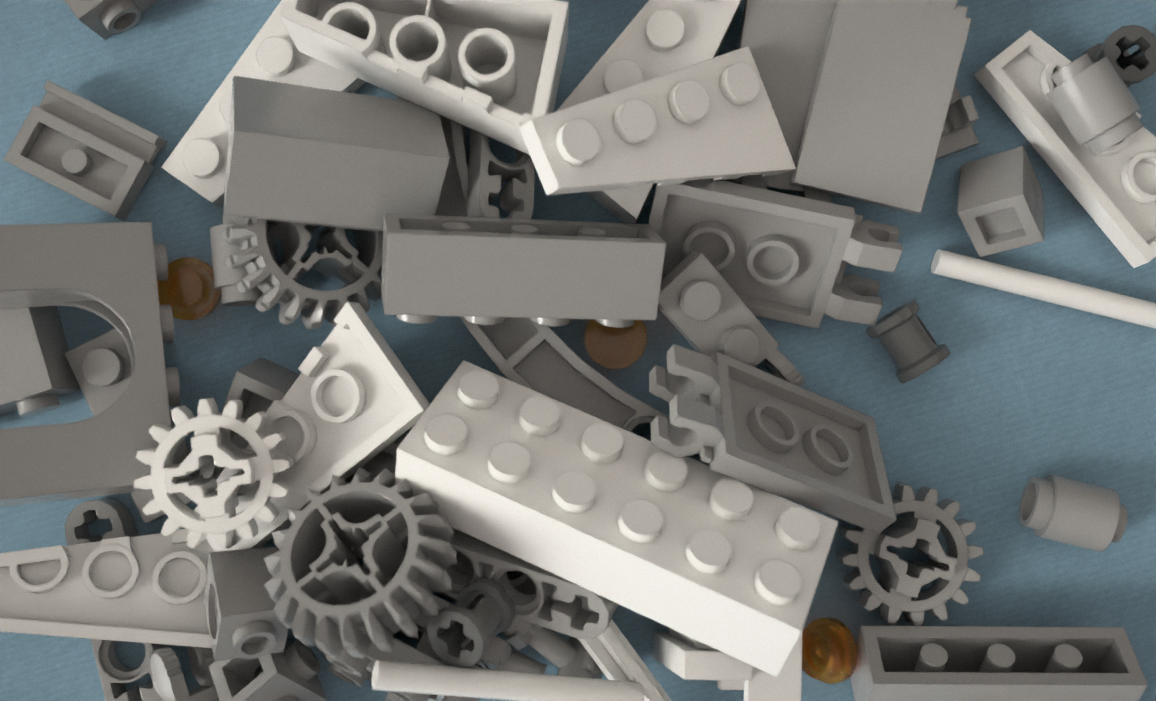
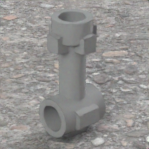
(567, 656)

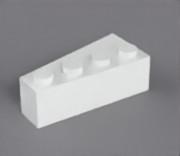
(656, 42)
(463, 59)

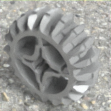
(335, 256)
(320, 571)

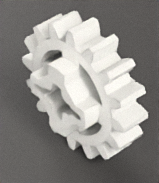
(214, 443)

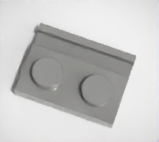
(85, 151)

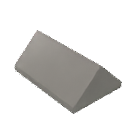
(330, 156)

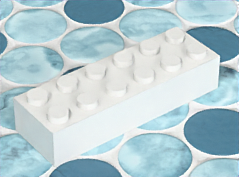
(619, 515)

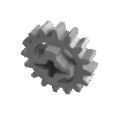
(902, 578)

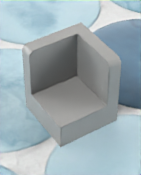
(1001, 202)

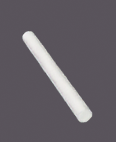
(1044, 288)
(498, 683)

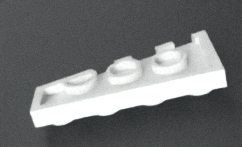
(271, 56)
(664, 131)
(1111, 186)
(334, 417)
(109, 590)

